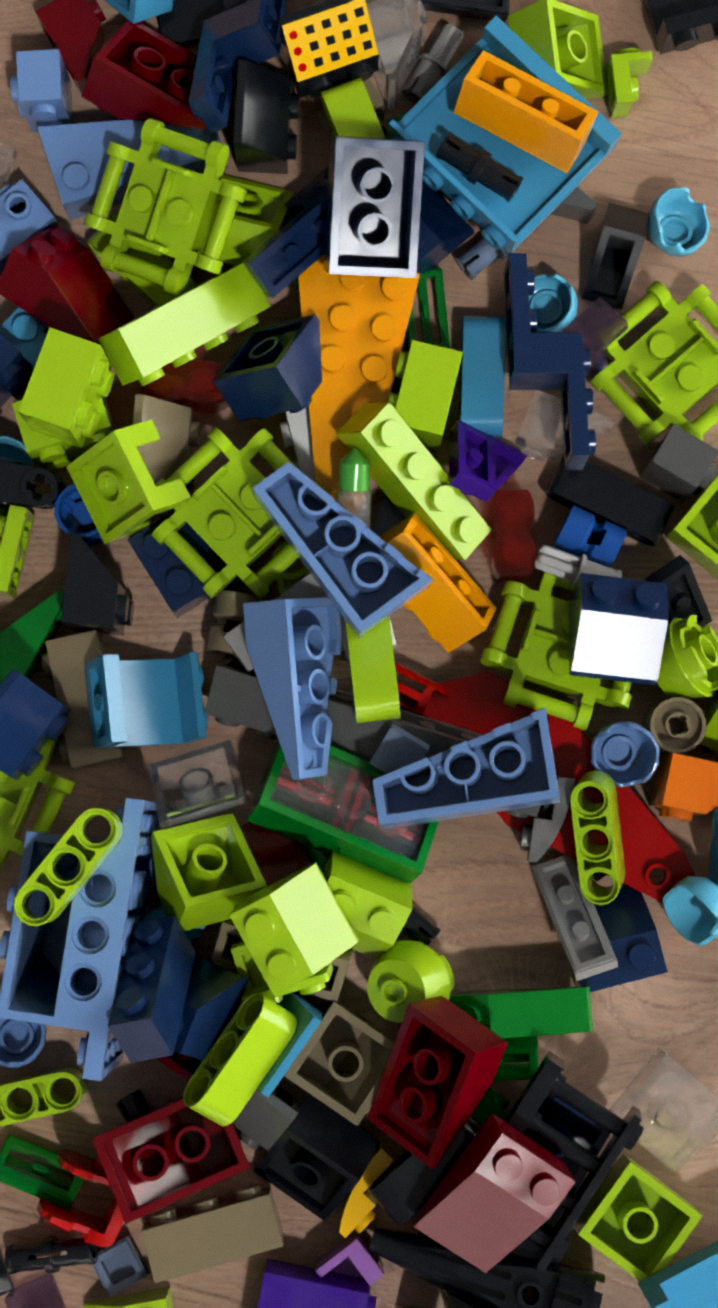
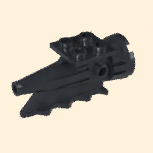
(498, 1288)

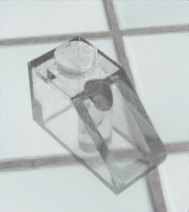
(543, 428)

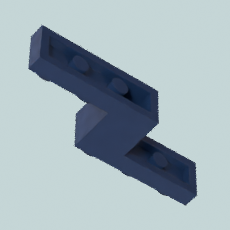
(239, 33)
(296, 243)
(548, 362)

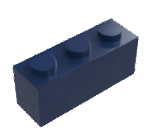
(152, 989)

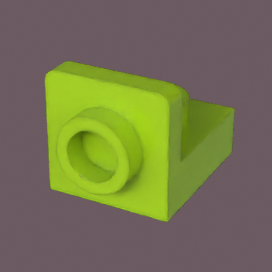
(622, 78)

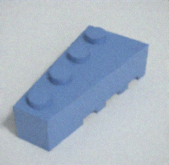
(80, 158)
(347, 559)
(476, 777)

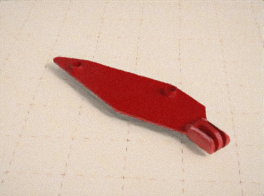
(477, 705)

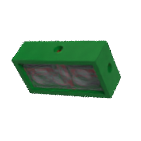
(339, 815)

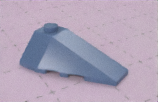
(293, 661)

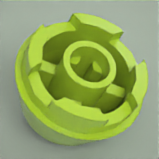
(689, 660)
(406, 976)

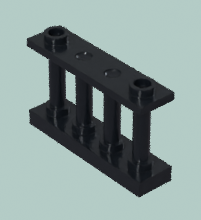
(525, 1118)

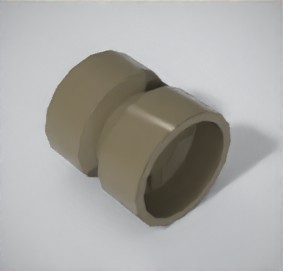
(228, 611)
(675, 725)

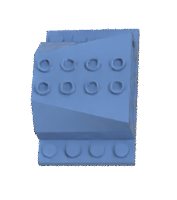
(72, 966)

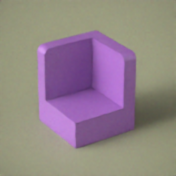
(351, 1259)

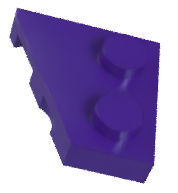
(479, 461)

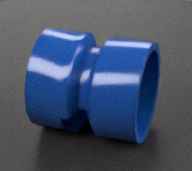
(74, 517)
(582, 526)

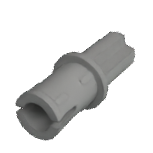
(433, 63)
(569, 565)

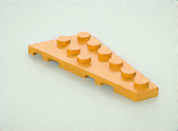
(360, 348)

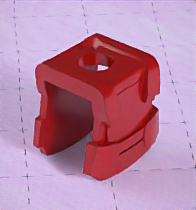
(93, 1229)

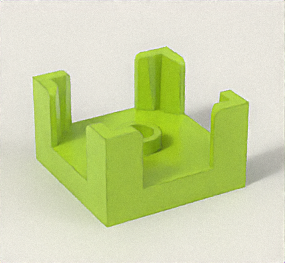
(119, 486)

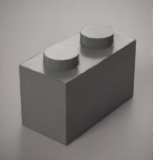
(681, 465)

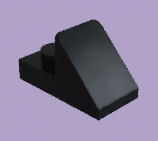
(682, 591)

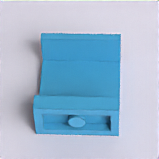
(145, 701)

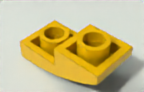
(359, 1204)

